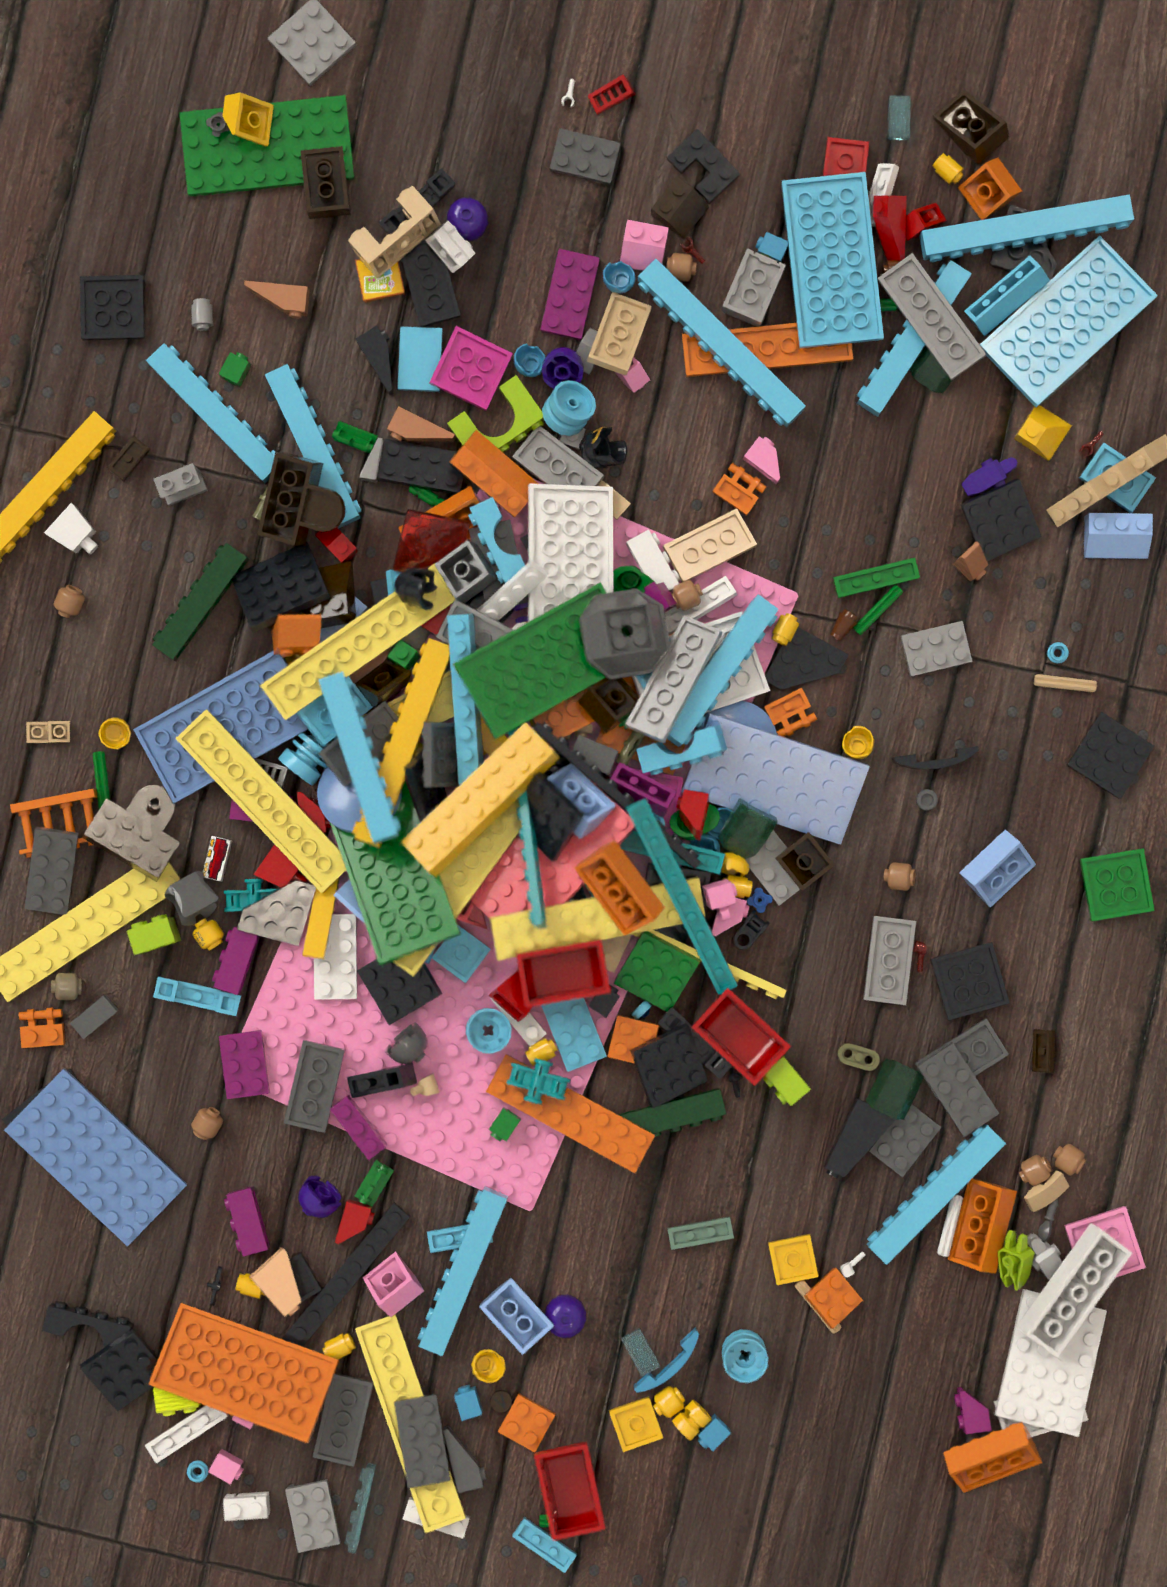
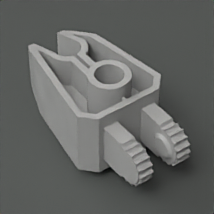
(1045, 1257)

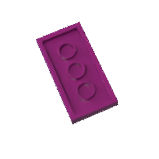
(570, 294)

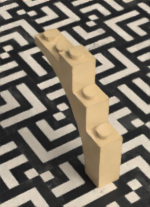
(1109, 481)

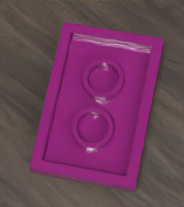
(244, 1064)

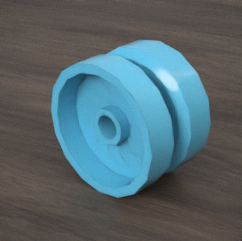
(569, 408)

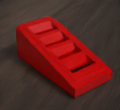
(607, 88)

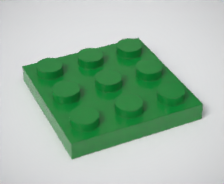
(1117, 884)
(656, 971)

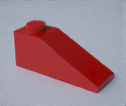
(890, 221)

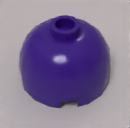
(468, 218)
(562, 365)
(318, 1198)
(567, 1316)

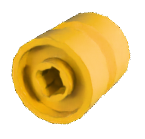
(691, 1420)

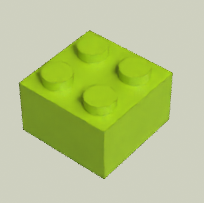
(153, 935)
(787, 1082)

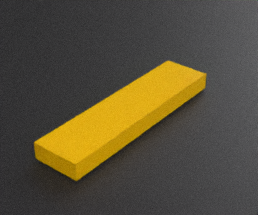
(320, 922)

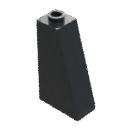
(857, 1135)

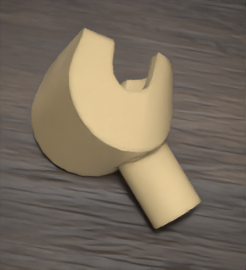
(426, 1086)

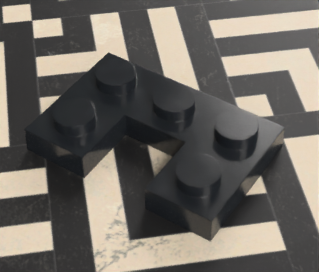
(719, 168)

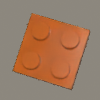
(833, 1298)
(526, 1422)

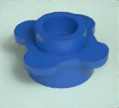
(760, 906)

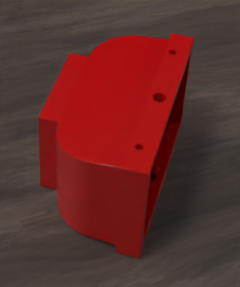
(563, 973)
(741, 1036)
(569, 1490)

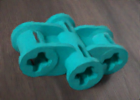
(245, 897)
(531, 1078)

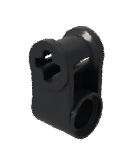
(750, 929)

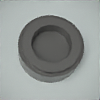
(926, 799)

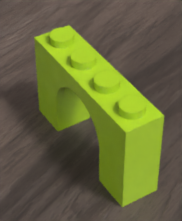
(526, 411)

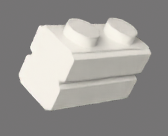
(450, 246)
(246, 1506)

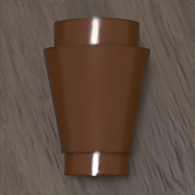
(843, 624)

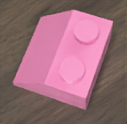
(643, 244)
(393, 1284)

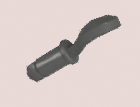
(1045, 1229)

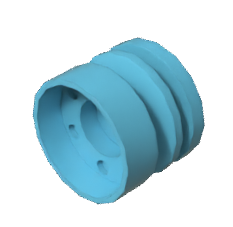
(305, 759)
(488, 1043)
(743, 1367)

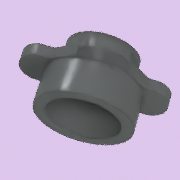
(212, 123)

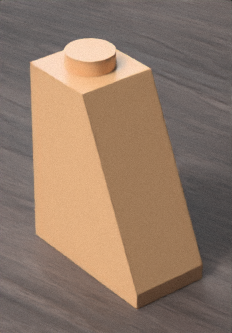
(278, 1282)

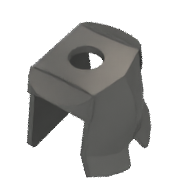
(192, 897)

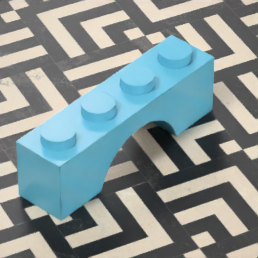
(487, 518)
(658, 756)

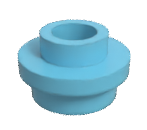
(1064, 652)
(197, 1477)

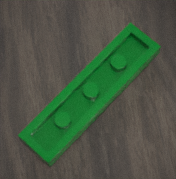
(876, 577)

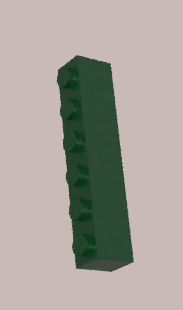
(200, 602)
(679, 1112)

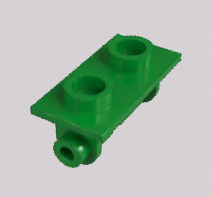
(354, 437)
(374, 1183)

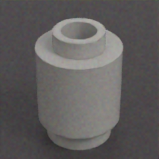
(202, 314)

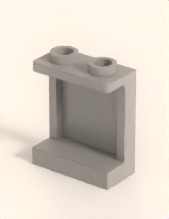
(180, 484)

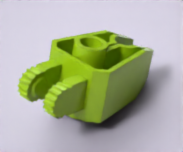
(1015, 1260)

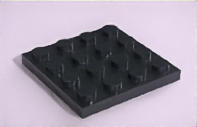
(280, 587)

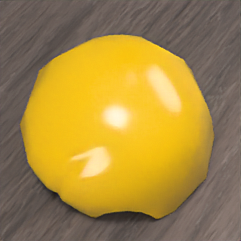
(114, 733)
(858, 742)
(734, 863)
(488, 1366)

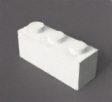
(651, 560)

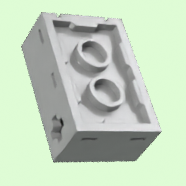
(753, 288)

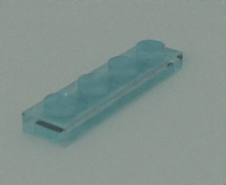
(361, 1498)

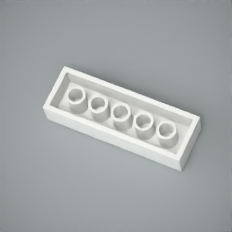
(1074, 1290)

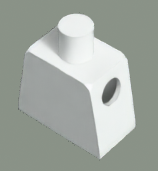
(73, 530)

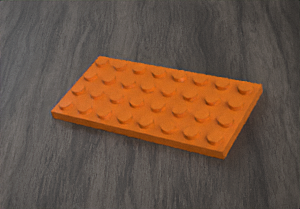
(244, 1372)

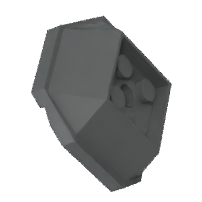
(611, 651)

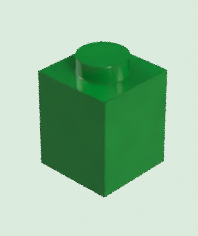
(235, 369)
(404, 655)
(504, 1124)

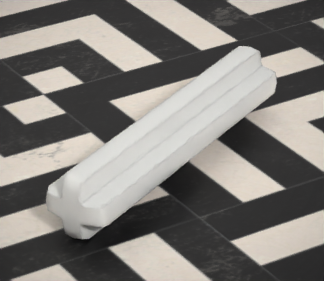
(950, 1225)

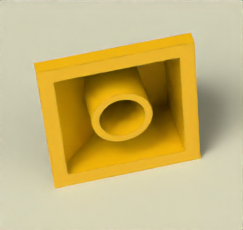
(248, 117)
(1042, 432)

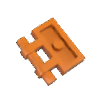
(734, 493)
(787, 707)
(41, 1035)

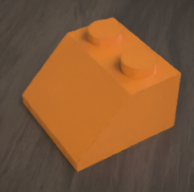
(990, 188)
(295, 634)

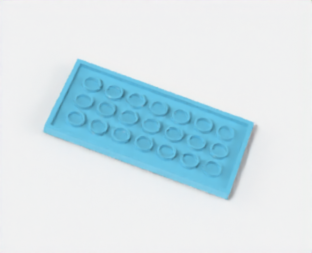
(832, 260)
(1067, 321)

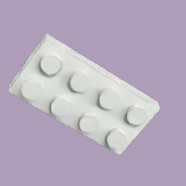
(337, 973)

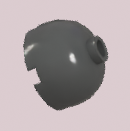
(408, 1045)

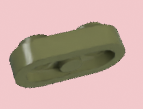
(858, 1056)

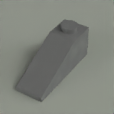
(464, 1464)

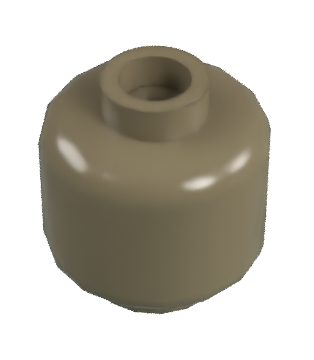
(66, 986)

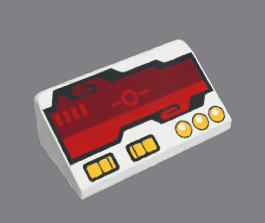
(217, 858)

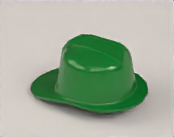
(630, 578)
(681, 829)

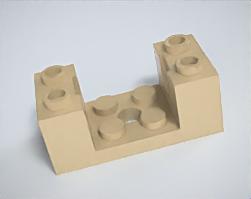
(420, 224)

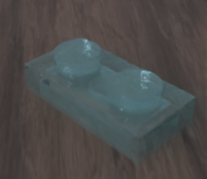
(899, 117)
(640, 1352)

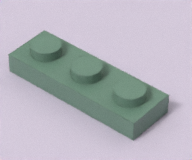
(700, 1233)

